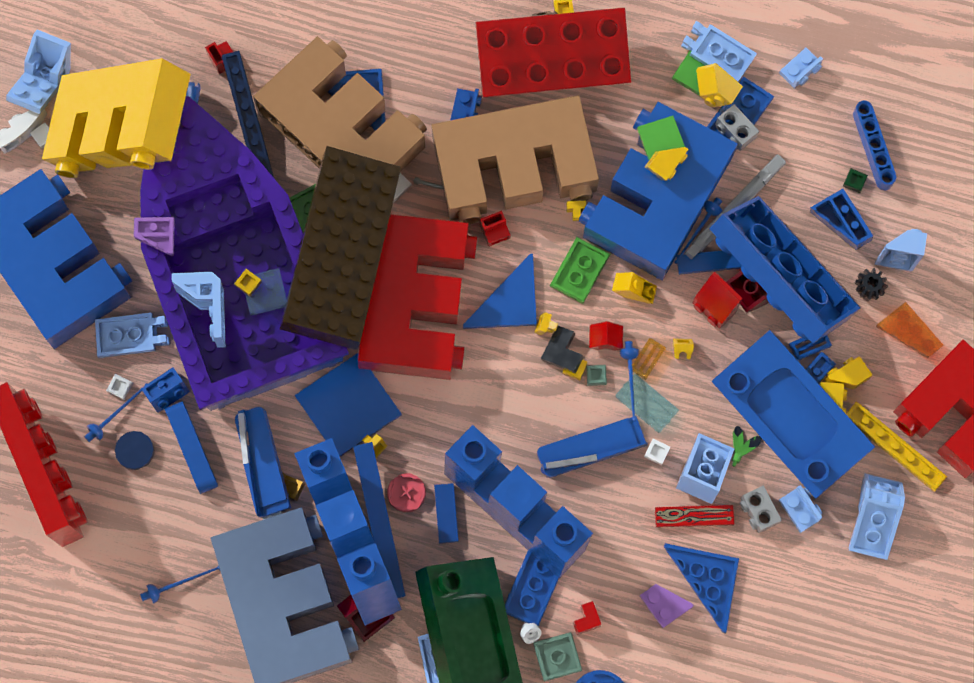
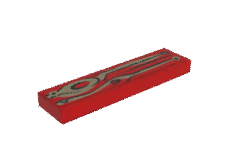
(694, 516)

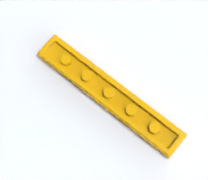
(896, 447)

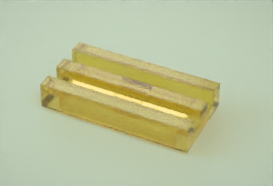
(639, 372)

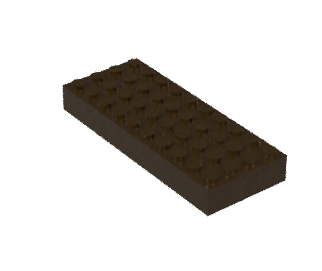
(340, 248)

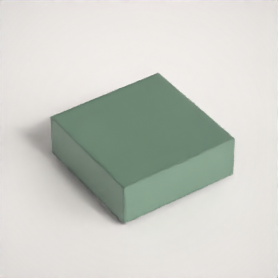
(596, 375)

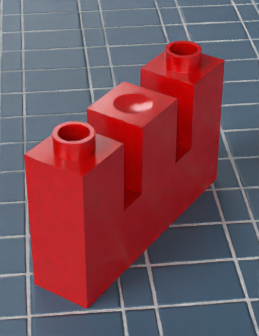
(405, 295)
(945, 387)

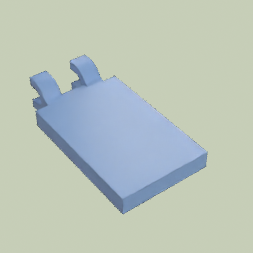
(719, 48)
(129, 334)

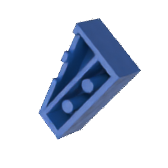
(843, 219)

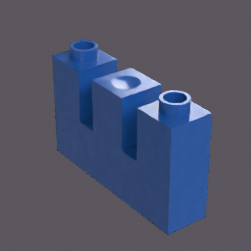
(670, 205)
(40, 263)
(515, 502)
(348, 531)

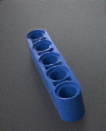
(873, 154)
(191, 447)

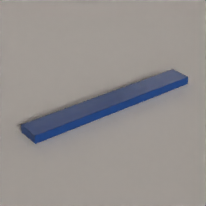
(378, 513)

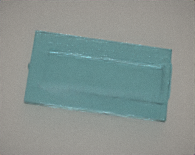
(647, 403)

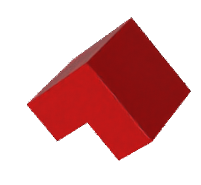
(214, 53)
(495, 228)
(606, 336)
(590, 621)

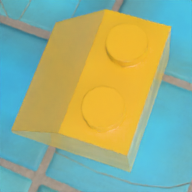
(717, 85)

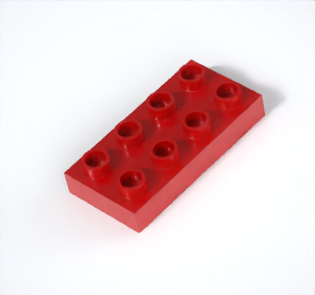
(553, 52)
(41, 475)

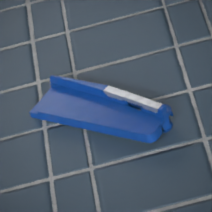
(591, 447)
(261, 462)

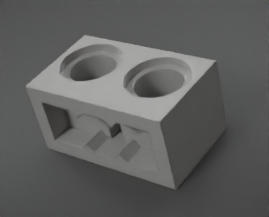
(740, 125)
(765, 507)

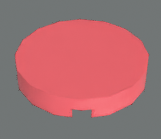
(406, 493)

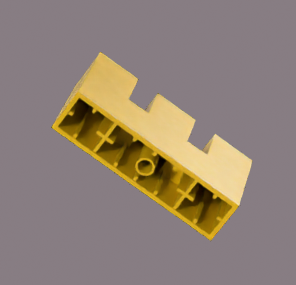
(116, 117)

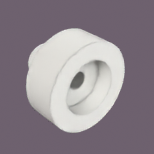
(530, 633)

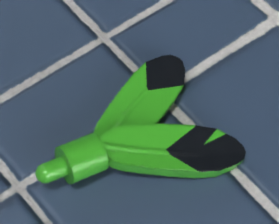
(742, 448)

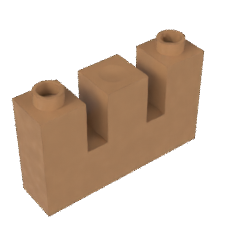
(296, 110)
(512, 144)

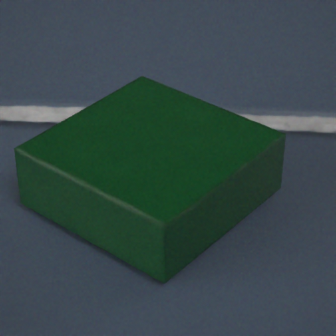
(855, 180)

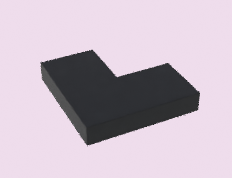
(558, 352)

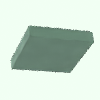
(557, 656)

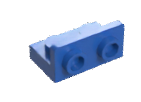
(465, 104)
(165, 390)

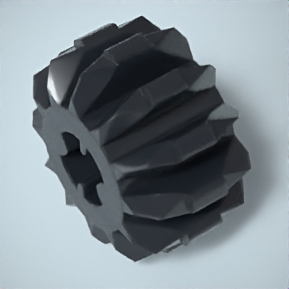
(869, 290)

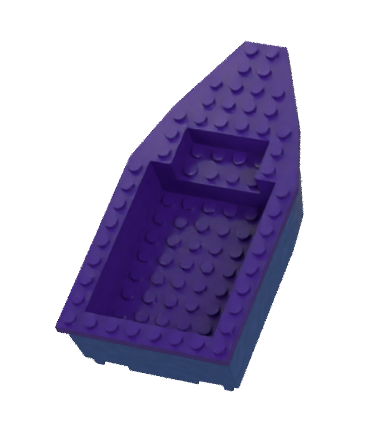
(227, 221)

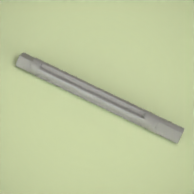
(745, 195)

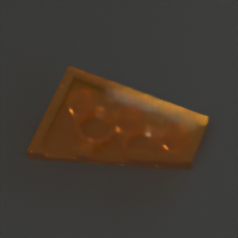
(910, 330)

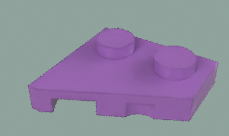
(156, 232)
(664, 604)

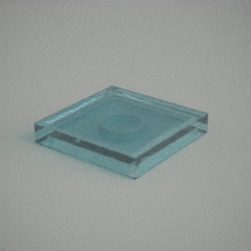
(269, 294)

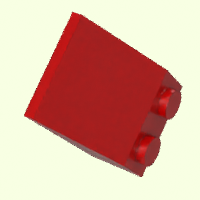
(717, 301)

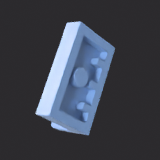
(800, 67)
(801, 508)

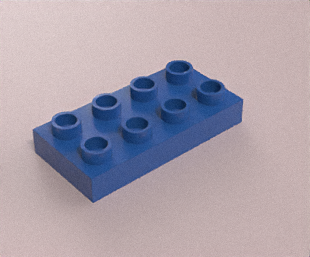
(784, 269)

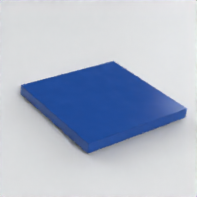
(348, 405)

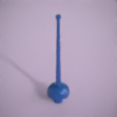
(712, 209)
(629, 354)
(96, 431)
(154, 593)

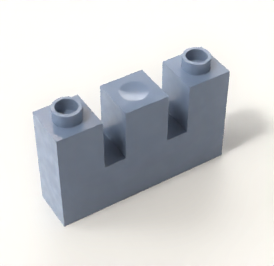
(268, 603)

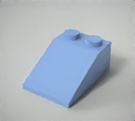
(705, 468)

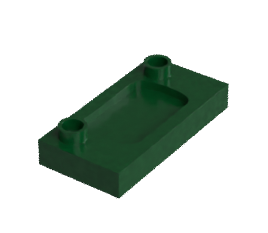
(468, 622)

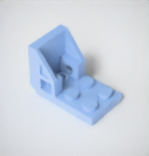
(43, 68)
(206, 293)
(878, 516)

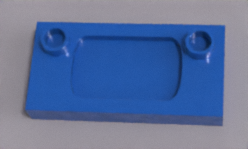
(793, 414)

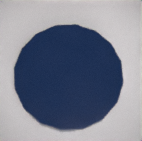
(134, 450)

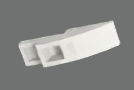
(20, 129)

